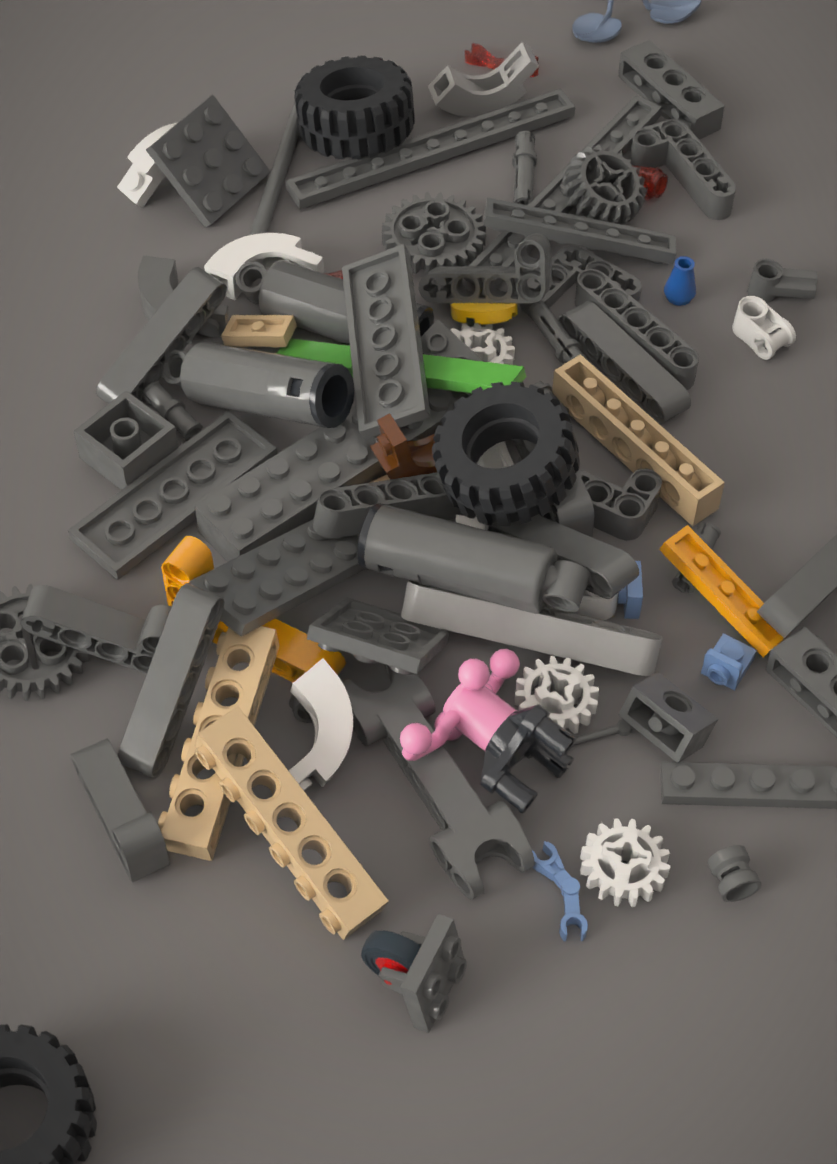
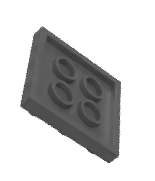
(208, 161)
(377, 636)

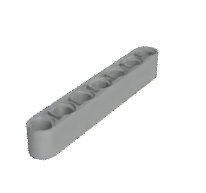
(546, 632)

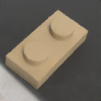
(259, 330)

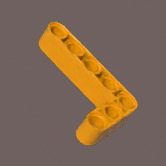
(295, 653)

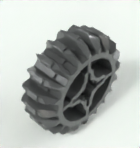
(604, 185)

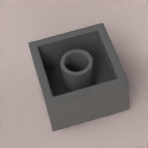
(125, 440)

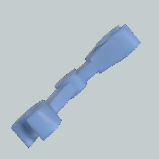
(569, 886)

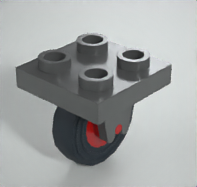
(418, 967)

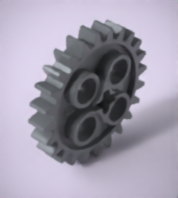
(435, 232)
(13, 647)

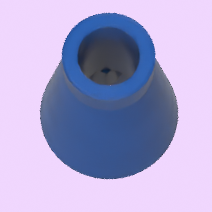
(681, 283)

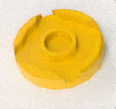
(484, 312)

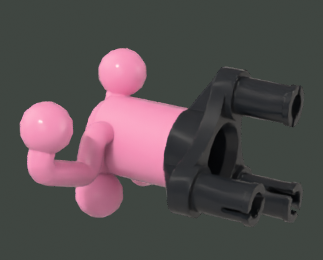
(495, 728)

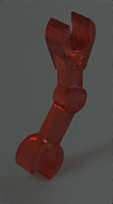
(481, 57)

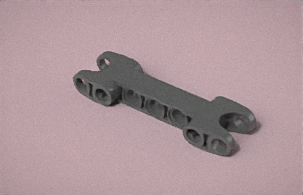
(466, 826)

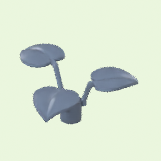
(600, 28)

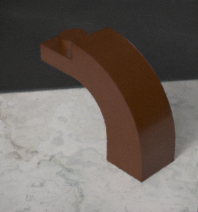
(399, 456)

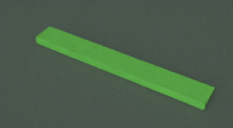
(440, 371)

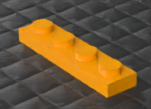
(721, 588)

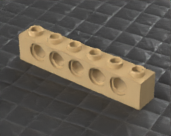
(637, 439)
(237, 735)
(200, 834)

